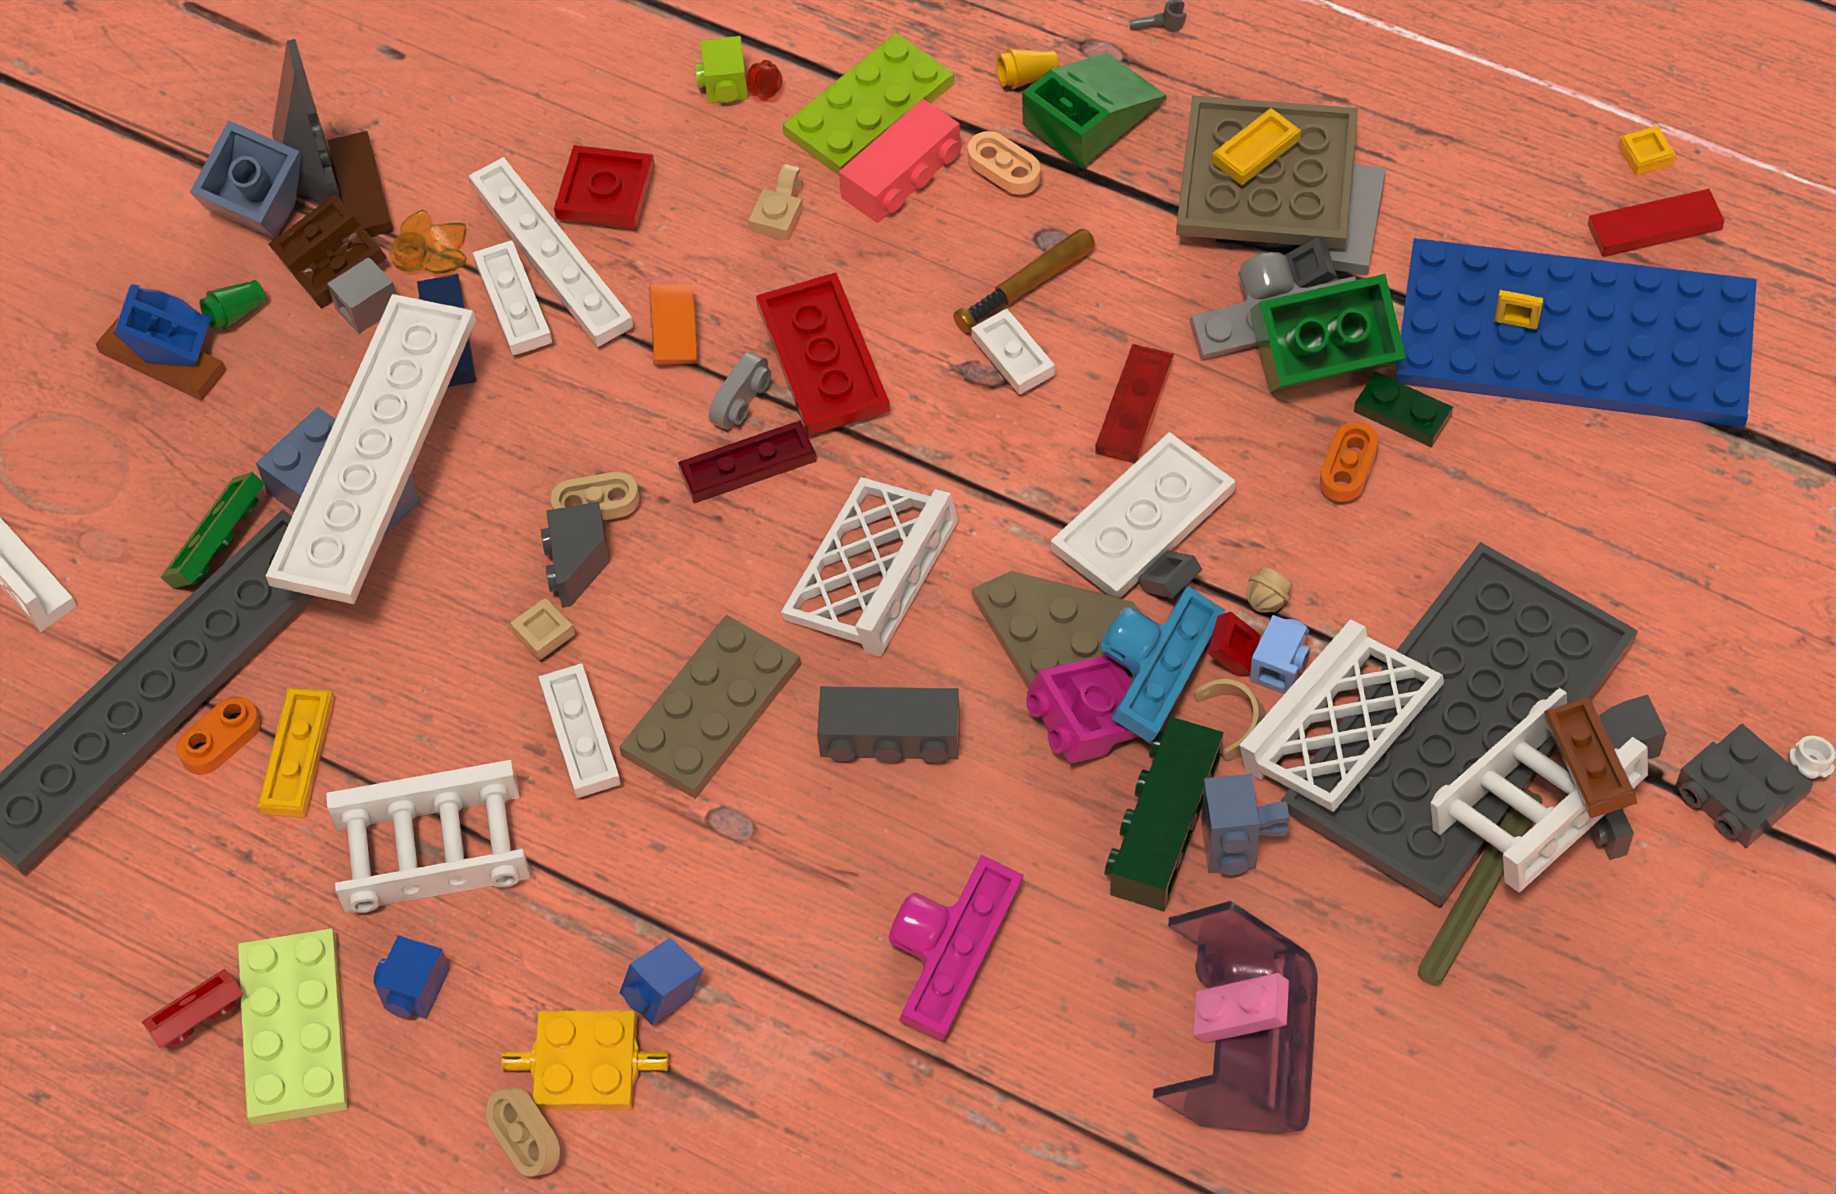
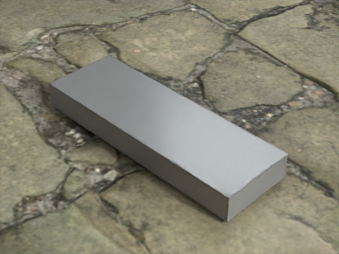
(1362, 220)

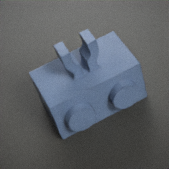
(1234, 823)

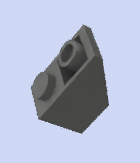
(578, 549)

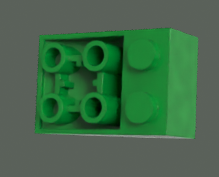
(1087, 105)

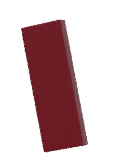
(747, 461)

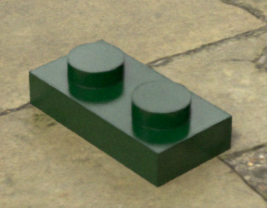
(1403, 409)

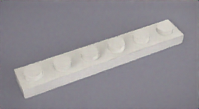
(551, 252)

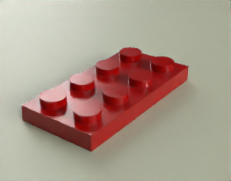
(822, 354)

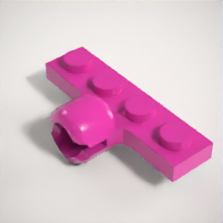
(951, 943)

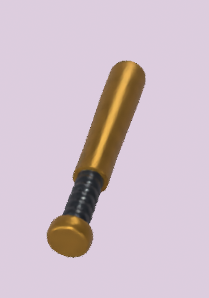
(1041, 269)

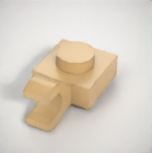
(779, 209)

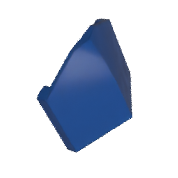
(161, 327)

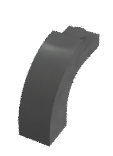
(1622, 722)

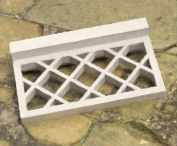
(905, 568)
(1306, 704)

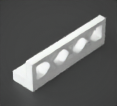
(30, 582)

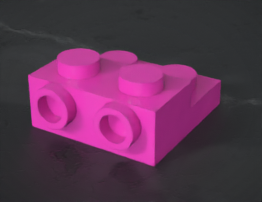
(1078, 706)

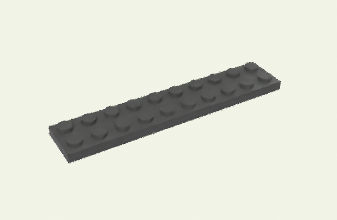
(143, 699)

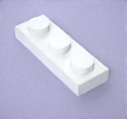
(512, 298)
(579, 730)

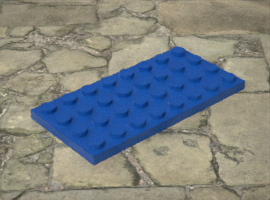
(1603, 337)

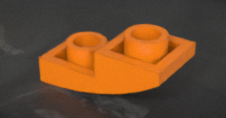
(673, 324)

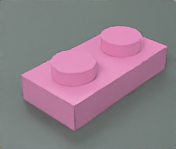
(1241, 1008)

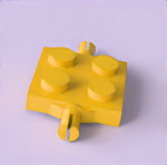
(585, 1060)

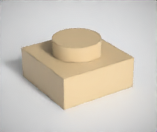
(542, 628)

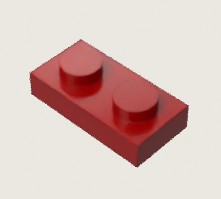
(177, 1019)

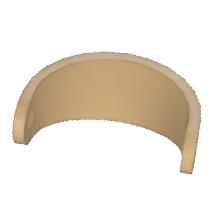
(1236, 688)

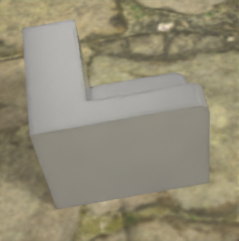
(362, 294)

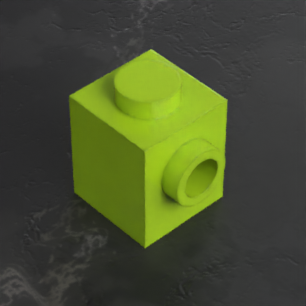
(722, 70)

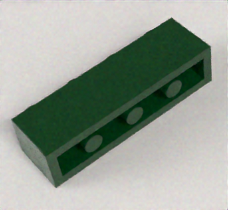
(1165, 813)

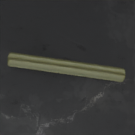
(1471, 902)

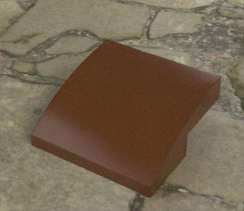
(324, 248)

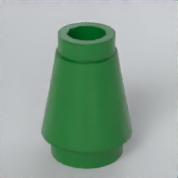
(232, 303)

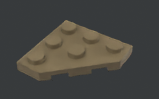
(1045, 620)

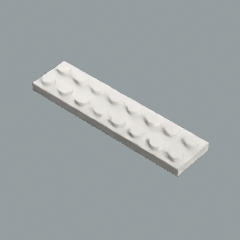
(371, 450)

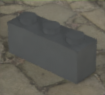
(888, 723)

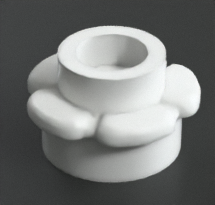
(1813, 757)

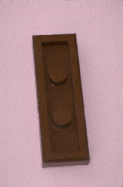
(360, 182)

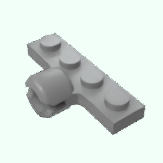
(1232, 327)

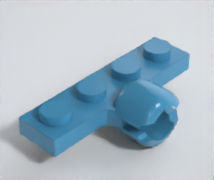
(1158, 658)

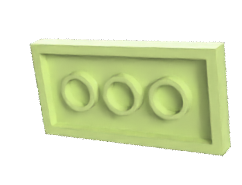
(292, 1027)

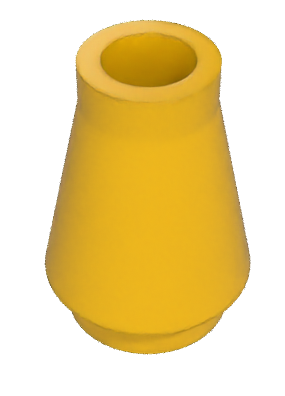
(1022, 67)

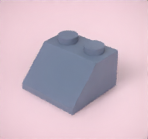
(249, 180)

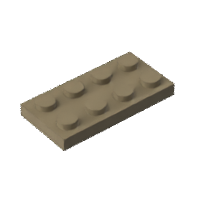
(710, 706)

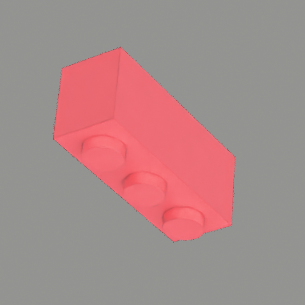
(900, 161)

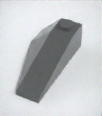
(299, 127)

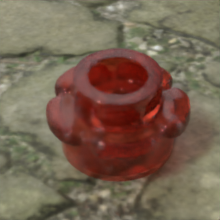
(763, 80)

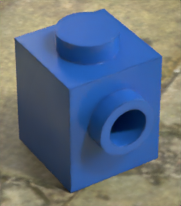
(410, 977)
(660, 981)

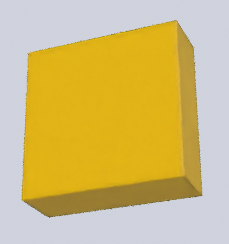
(1646, 150)

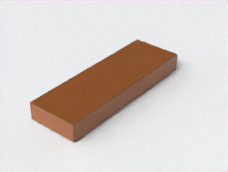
(189, 379)
(1590, 757)

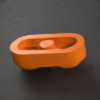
(1346, 464)
(220, 734)

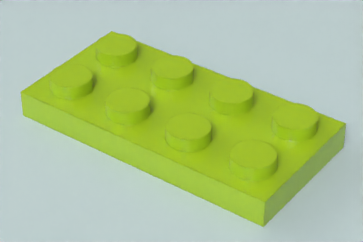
(867, 102)

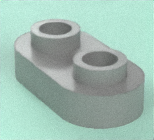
(738, 390)

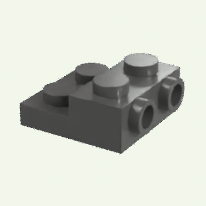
(1742, 785)

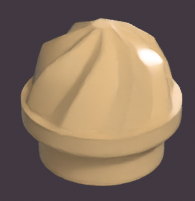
(1268, 590)

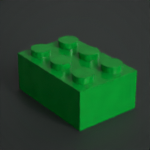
(1327, 333)

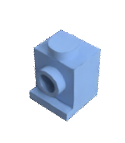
(1280, 654)

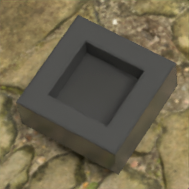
(1311, 264)
(1170, 574)

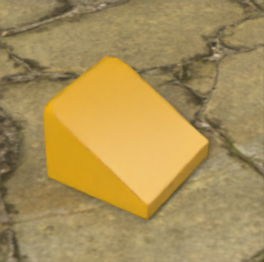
(1518, 309)

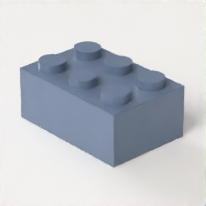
(292, 461)

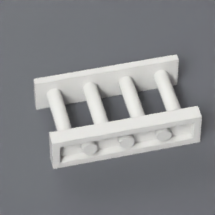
(418, 796)
(1555, 826)

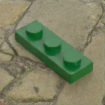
(213, 531)

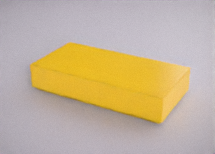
(1256, 146)

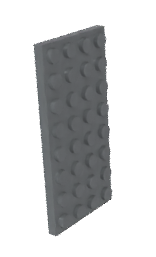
(1501, 648)

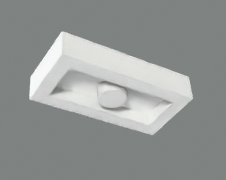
(1013, 351)

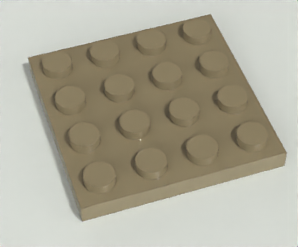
(1290, 199)

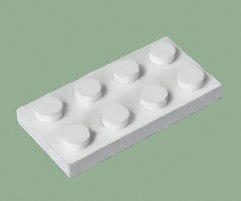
(1142, 515)

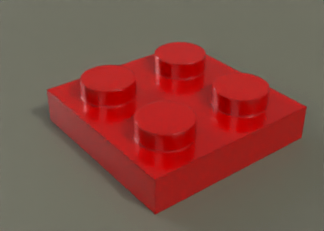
(604, 186)

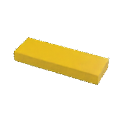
(296, 752)

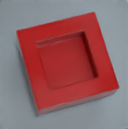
(1233, 643)

